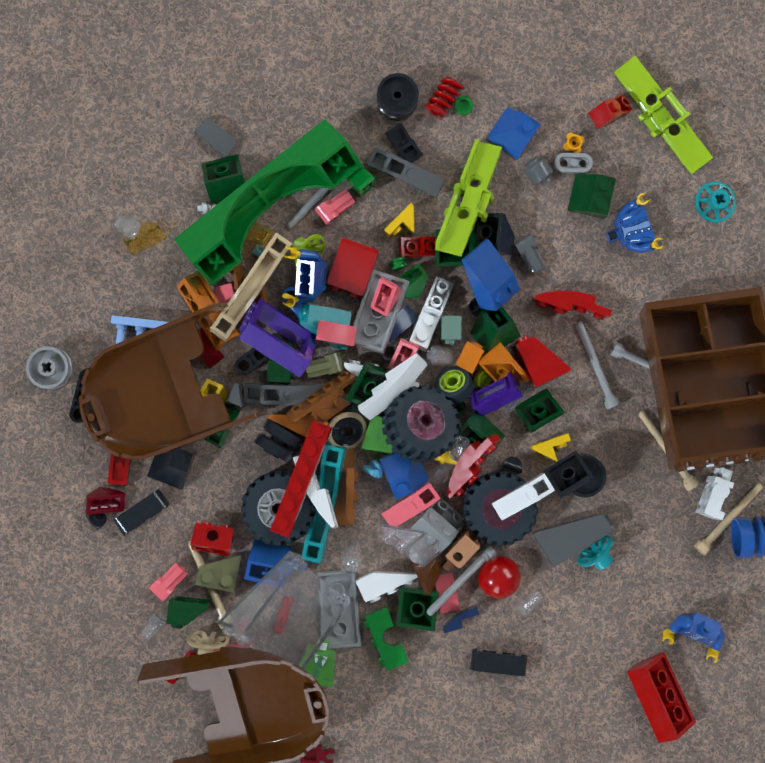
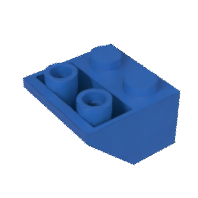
(263, 559)

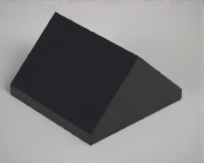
(568, 474)

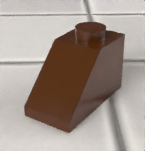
(429, 574)

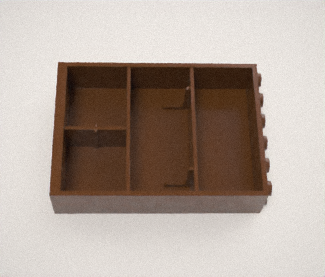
(708, 376)

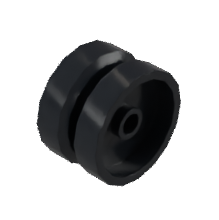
(397, 85)
(278, 441)
(597, 483)

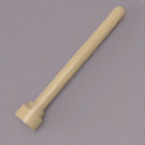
(690, 481)
(705, 544)
(213, 593)

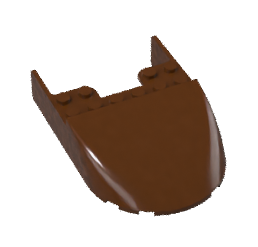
(145, 395)
(262, 701)

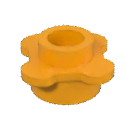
(573, 138)

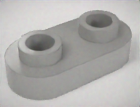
(572, 161)

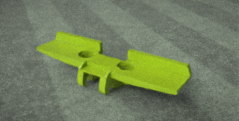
(658, 119)
(455, 229)

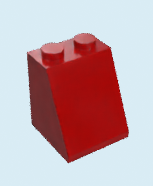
(352, 268)
(538, 361)

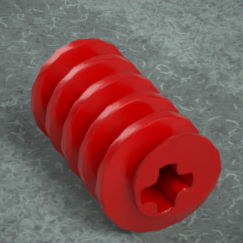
(443, 97)

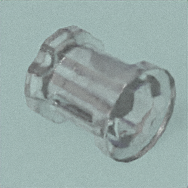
(459, 447)

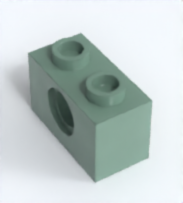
(450, 330)

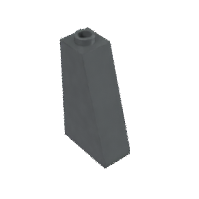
(569, 538)

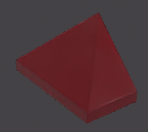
(209, 355)
(104, 501)

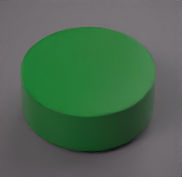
(463, 105)

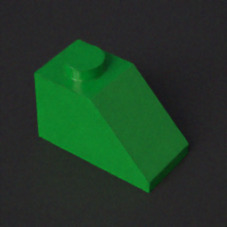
(361, 181)

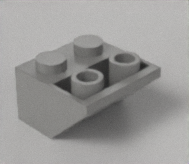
(440, 522)

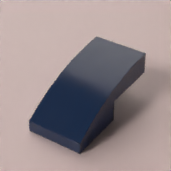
(405, 319)
(455, 622)

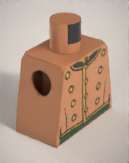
(465, 544)

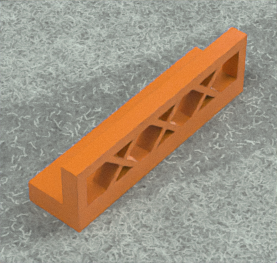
(202, 295)

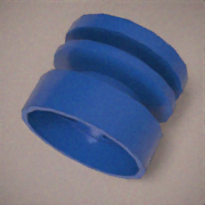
(748, 537)

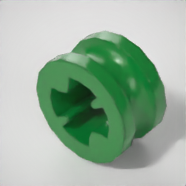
(398, 263)

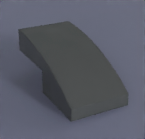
(216, 137)

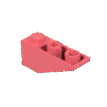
(411, 505)

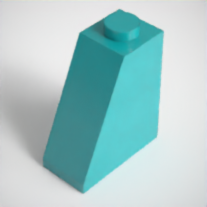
(311, 314)

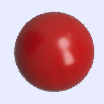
(499, 577)

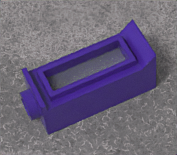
(496, 395)

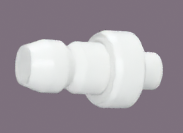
(205, 207)

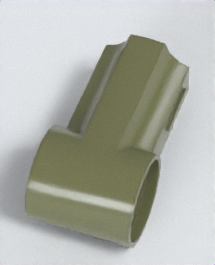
(328, 365)

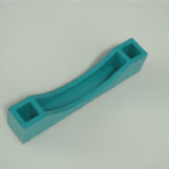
(330, 478)

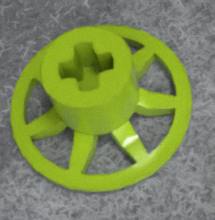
(305, 244)

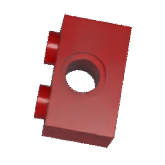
(220, 546)

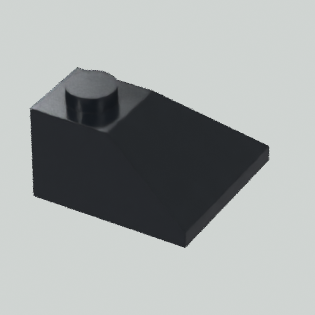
(497, 231)
(172, 467)

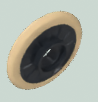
(344, 420)

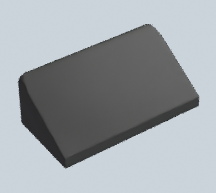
(236, 396)

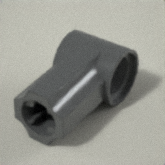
(528, 252)

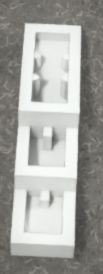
(397, 381)
(321, 500)

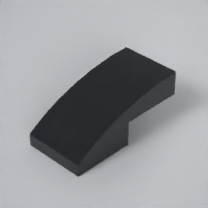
(404, 143)

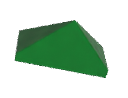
(417, 279)

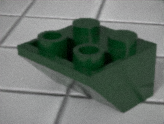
(494, 327)

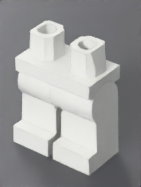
(715, 493)

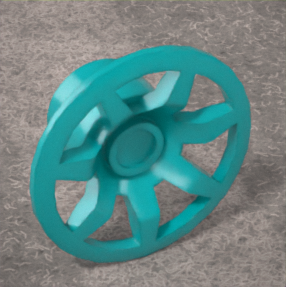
(717, 201)
(598, 556)

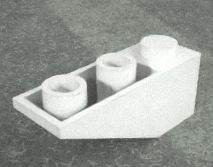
(523, 496)
(380, 582)

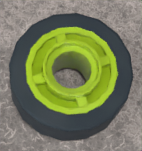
(454, 384)

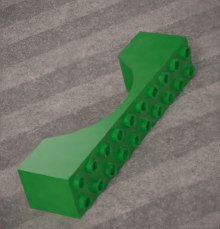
(314, 161)

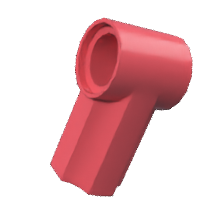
(332, 208)
(165, 585)

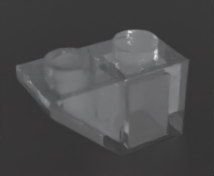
(440, 356)

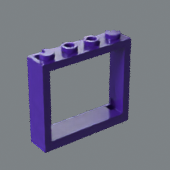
(273, 347)

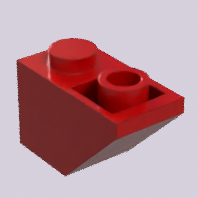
(610, 110)

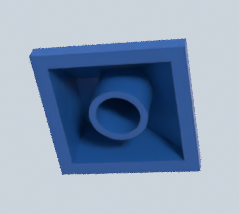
(513, 132)
(403, 475)

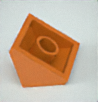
(500, 362)

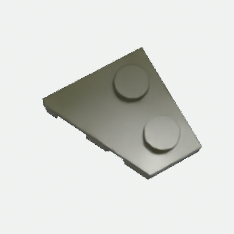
(219, 574)

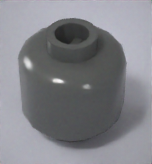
(538, 171)

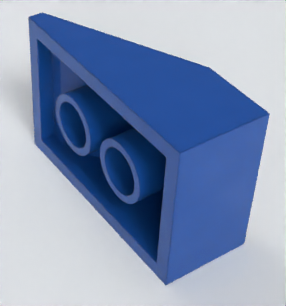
(489, 276)

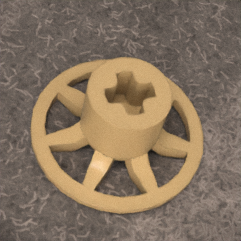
(207, 644)

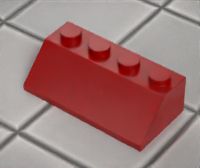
(661, 698)

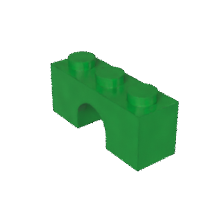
(390, 654)

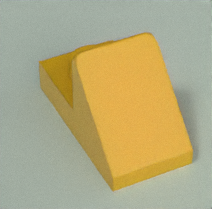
(406, 218)
(546, 447)

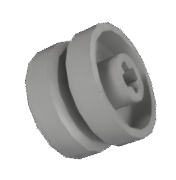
(39, 363)

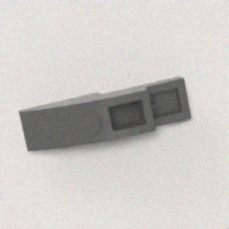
(406, 172)
(278, 393)

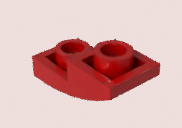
(417, 247)

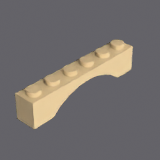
(250, 287)

